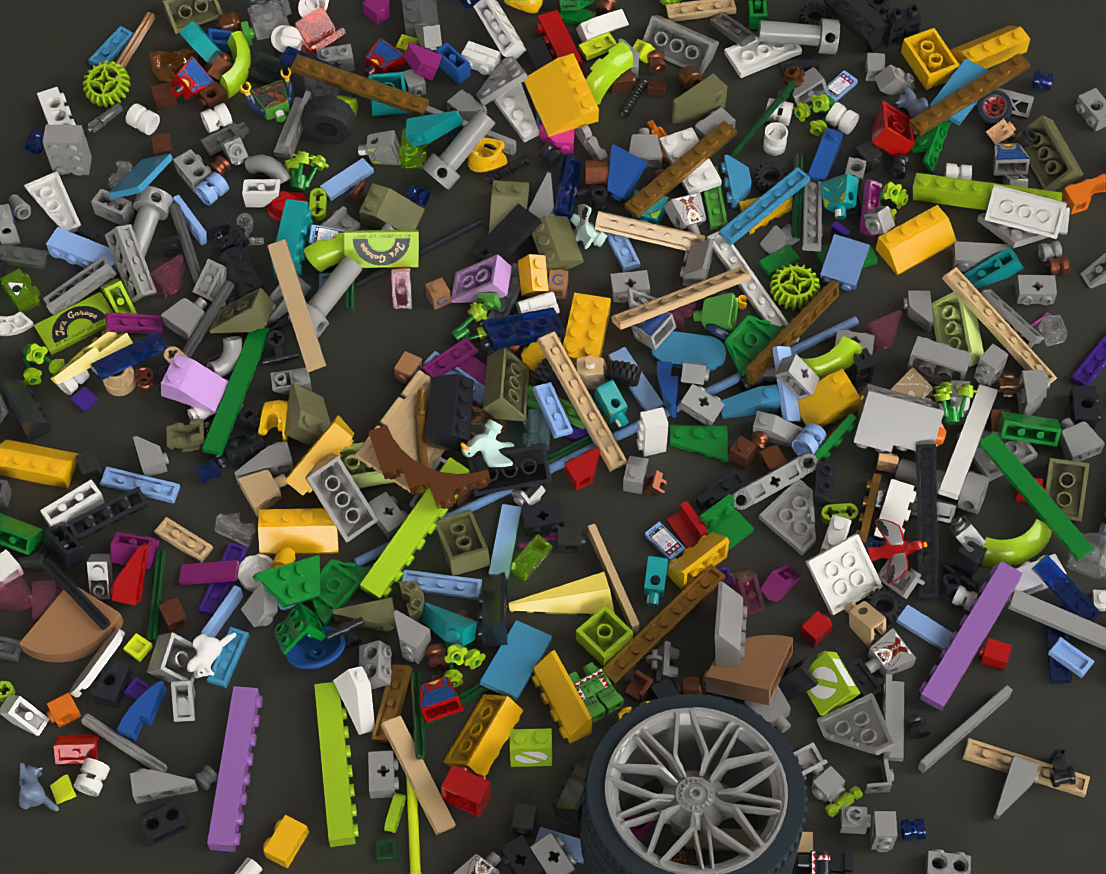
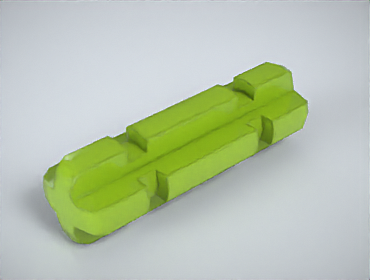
(844, 800)

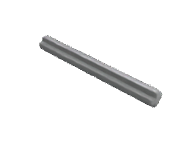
(123, 743)

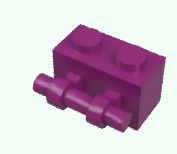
(125, 545)

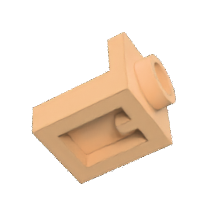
(1001, 131)
(887, 462)

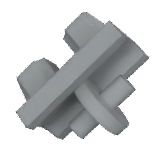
(661, 659)

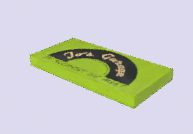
(382, 248)
(74, 323)

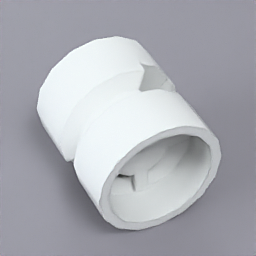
(786, 115)
(215, 118)
(842, 118)
(143, 120)
(775, 138)
(962, 172)
(71, 384)
(92, 774)

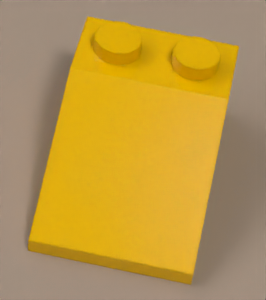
(831, 400)

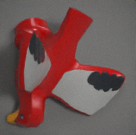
(895, 549)

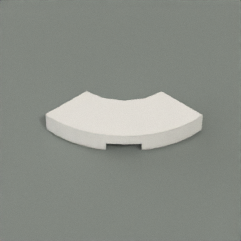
(14, 324)

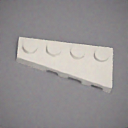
(518, 112)
(54, 200)

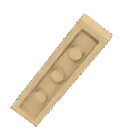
(699, 9)

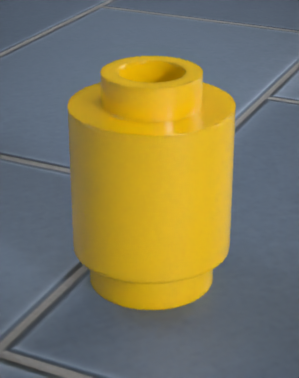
(283, 557)

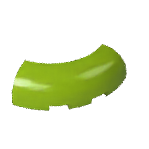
(241, 63)
(608, 69)
(326, 253)
(836, 359)
(1019, 549)

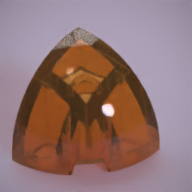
(167, 64)

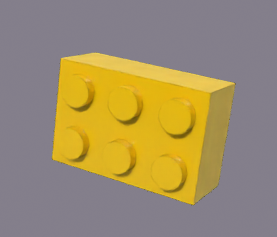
(929, 58)

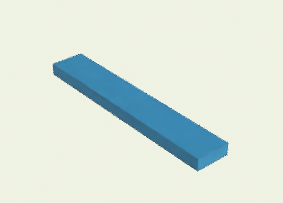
(764, 206)

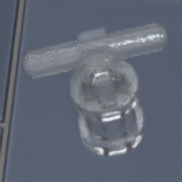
(124, 168)
(249, 228)

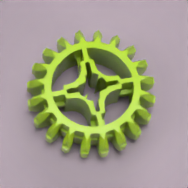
(111, 88)
(788, 293)

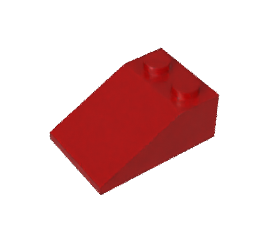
(892, 130)

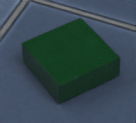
(386, 849)

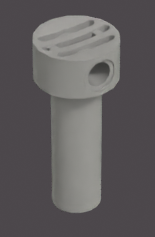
(802, 34)
(459, 150)
(151, 206)
(331, 292)
(972, 491)

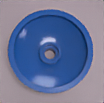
(314, 654)

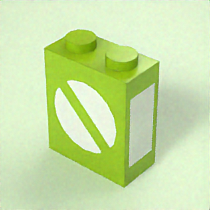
(834, 684)
(530, 747)

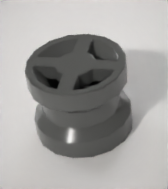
(206, 777)

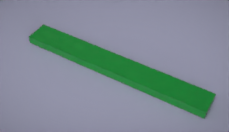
(235, 391)
(1036, 496)

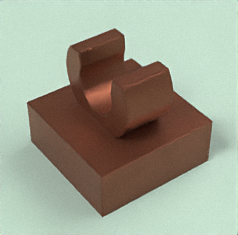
(653, 483)

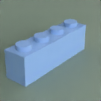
(78, 249)

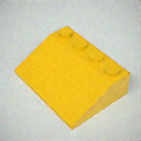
(562, 96)

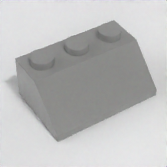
(938, 361)

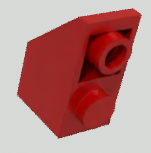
(583, 468)

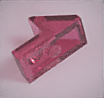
(680, 312)

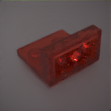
(318, 29)

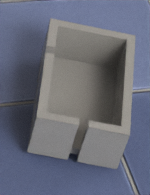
(67, 149)

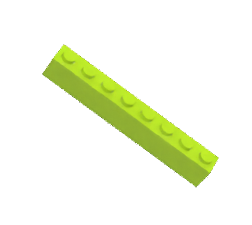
(964, 192)
(407, 540)
(335, 765)

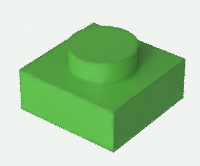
(248, 32)
(489, 300)

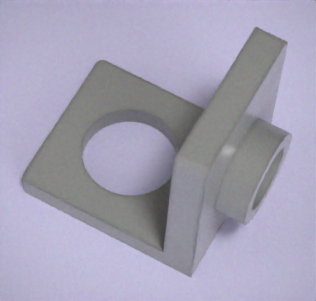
(888, 778)

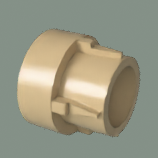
(121, 382)

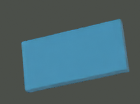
(965, 74)
(141, 176)
(516, 661)

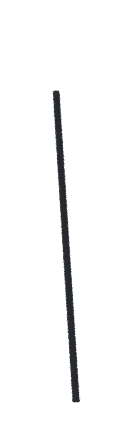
(371, 277)

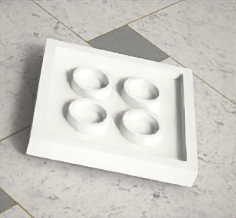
(844, 573)

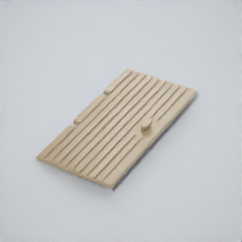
(403, 428)

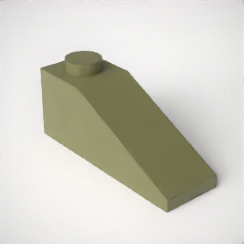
(376, 614)

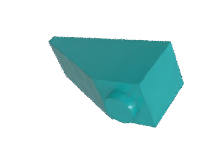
(199, 40)
(430, 127)
(995, 269)
(449, 625)

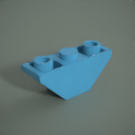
(736, 179)

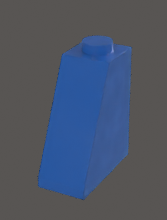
(623, 173)

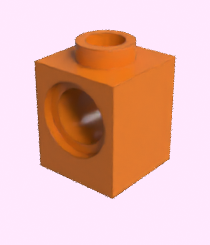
(63, 710)

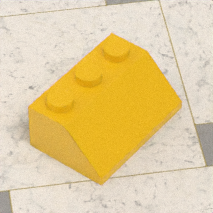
(709, 550)

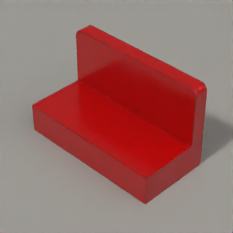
(687, 525)
(75, 748)

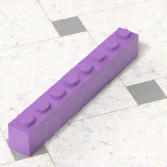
(971, 635)
(234, 768)

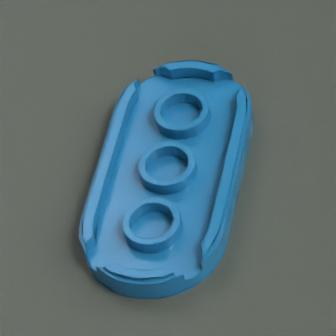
(691, 348)

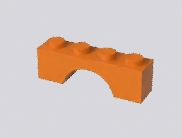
(1079, 194)

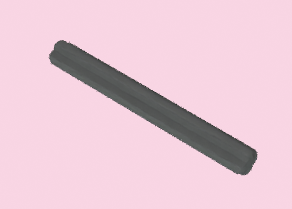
(186, 241)
(208, 318)

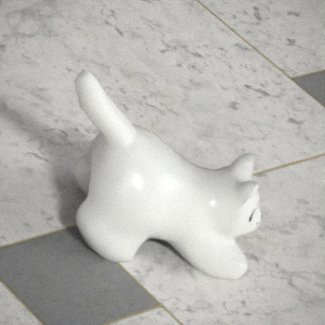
(207, 651)

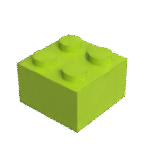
(604, 635)

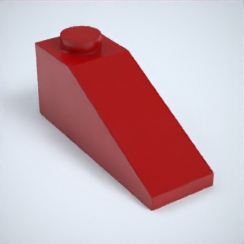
(129, 583)

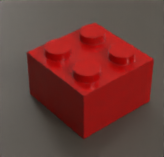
(466, 790)

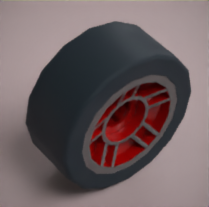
(998, 99)

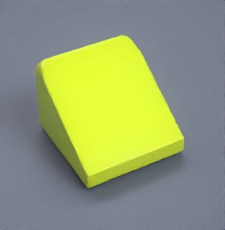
(643, 49)
(63, 789)

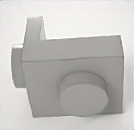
(529, 496)

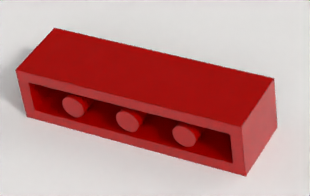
(556, 36)

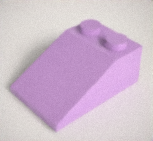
(486, 276)
(193, 384)

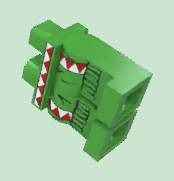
(597, 692)

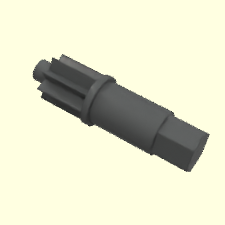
(104, 118)

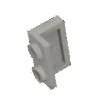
(810, 759)

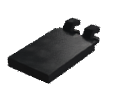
(507, 234)

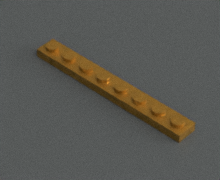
(359, 85)
(969, 94)
(680, 169)
(793, 330)
(663, 624)

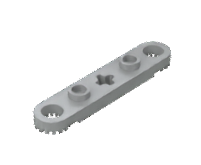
(786, 473)

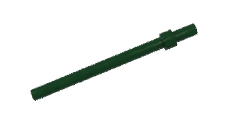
(782, 96)

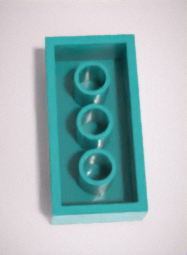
(295, 229)

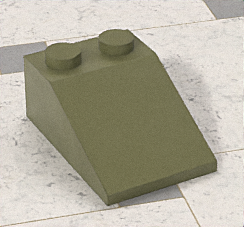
(700, 100)
(505, 197)
(387, 206)
(244, 314)
(306, 415)
(1067, 485)
(462, 543)

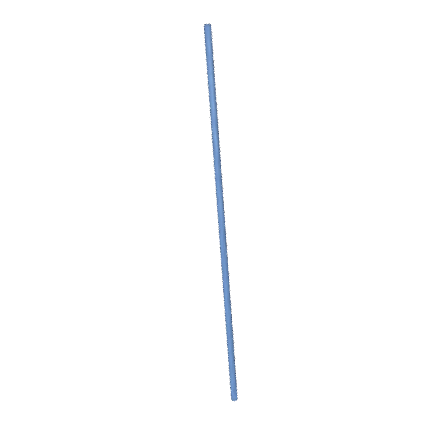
(624, 432)

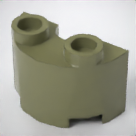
(186, 436)
(413, 598)

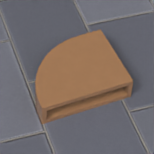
(68, 631)
(758, 672)

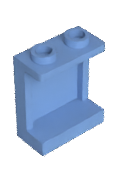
(844, 262)

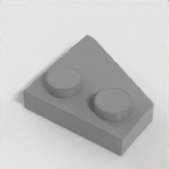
(211, 280)

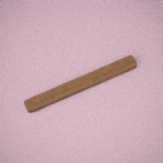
(135, 40)

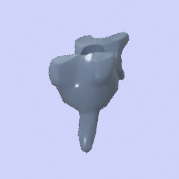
(912, 104)
(31, 792)

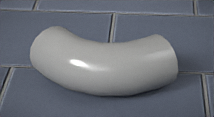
(267, 165)
(226, 362)

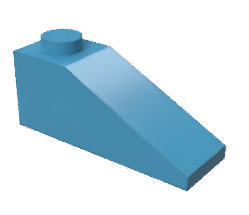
(748, 403)

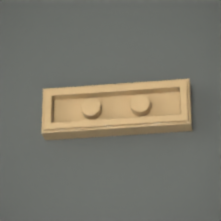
(183, 539)

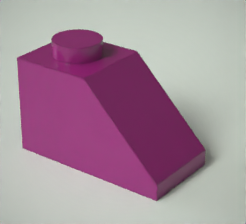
(376, 10)
(422, 60)
(780, 583)

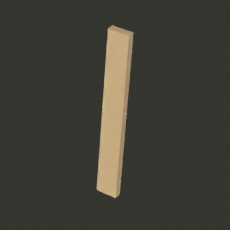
(680, 298)
(296, 305)
(995, 323)
(582, 401)

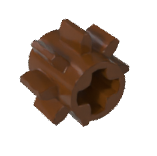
(795, 74)
(1008, 384)

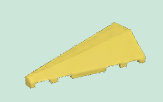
(99, 348)
(580, 596)

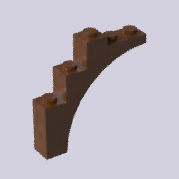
(419, 477)

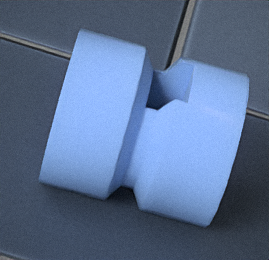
(212, 188)
(809, 439)

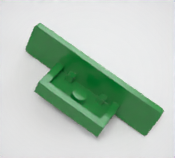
(931, 144)

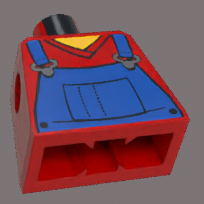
(384, 59)
(190, 80)
(438, 698)

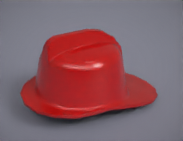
(276, 206)

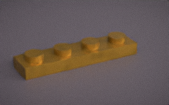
(868, 503)
(392, 700)

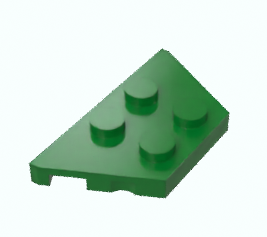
(749, 340)
(293, 581)
(337, 586)

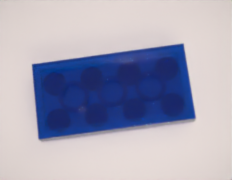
(522, 328)

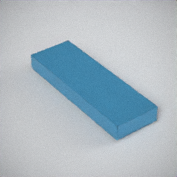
(111, 47)
(228, 658)

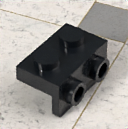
(244, 448)
(863, 679)

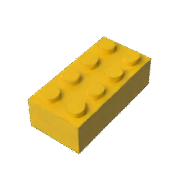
(586, 326)

